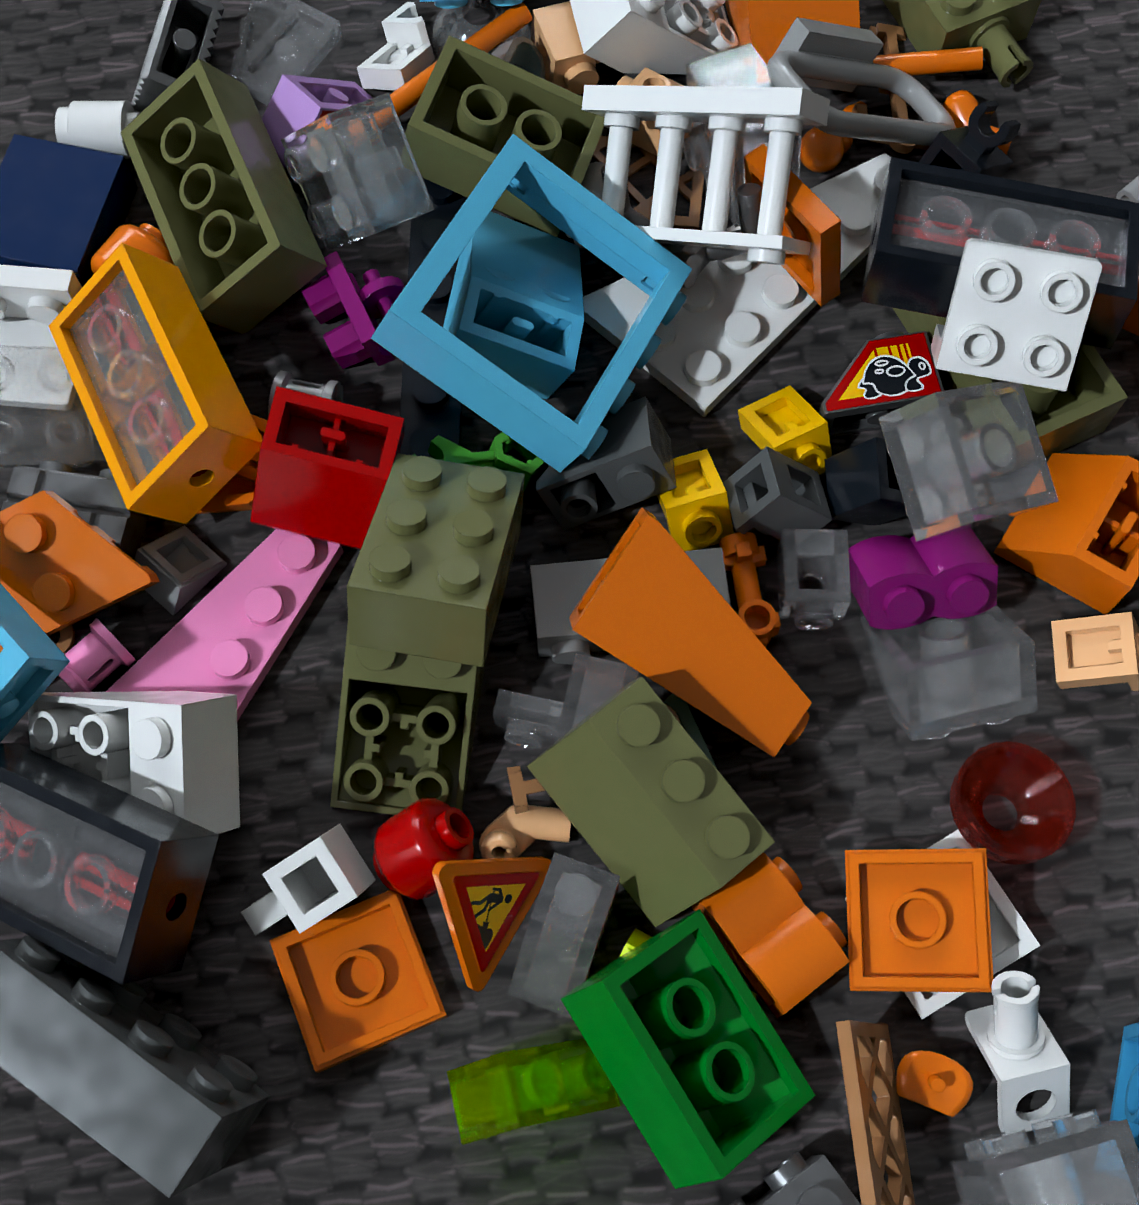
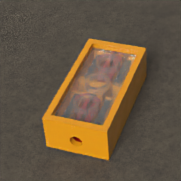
(154, 386)

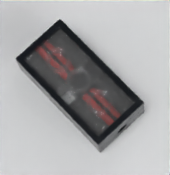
(934, 210)
(97, 868)

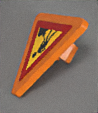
(486, 907)

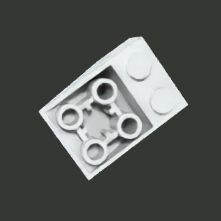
(652, 32)
(151, 744)

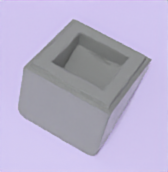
(182, 566)

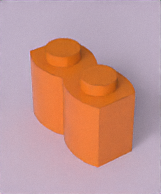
(773, 934)

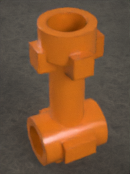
(741, 558)

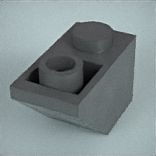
(624, 470)

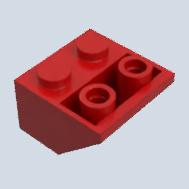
(323, 467)

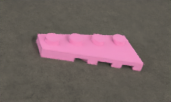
(240, 624)

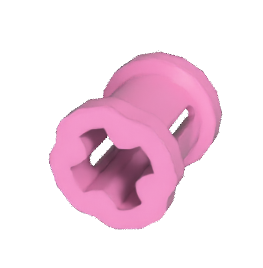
(94, 659)

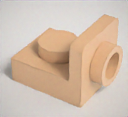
(1096, 651)

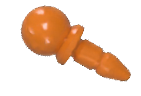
(824, 151)

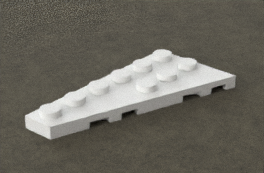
(738, 305)

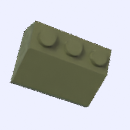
(650, 803)

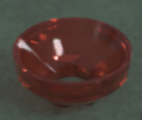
(1033, 786)

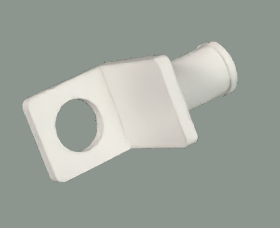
(1020, 1051)

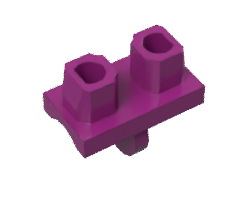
(340, 293)

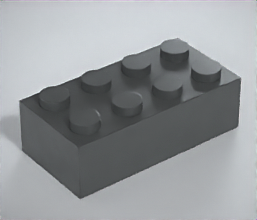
(121, 1067)

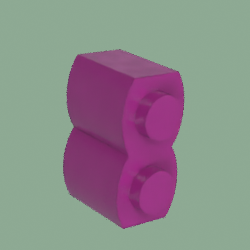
(911, 581)

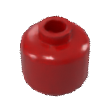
(417, 840)

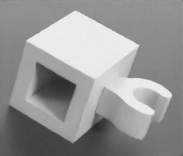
(311, 883)

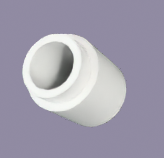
(95, 125)

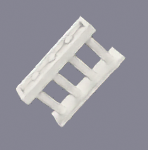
(727, 112)

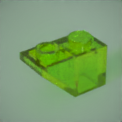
(528, 1090)

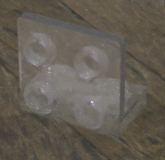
(41, 410)

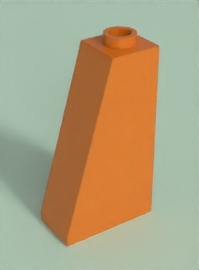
(680, 632)

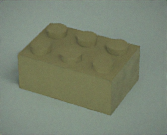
(476, 107)
(436, 560)

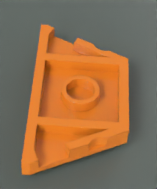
(62, 564)

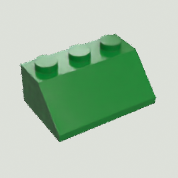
(689, 1051)

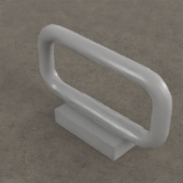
(841, 59)

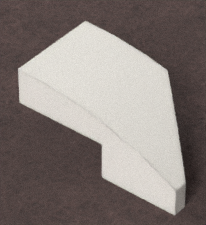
(403, 56)

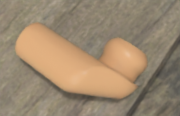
(513, 833)

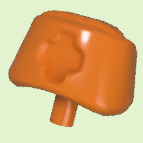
(934, 1082)

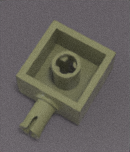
(971, 23)

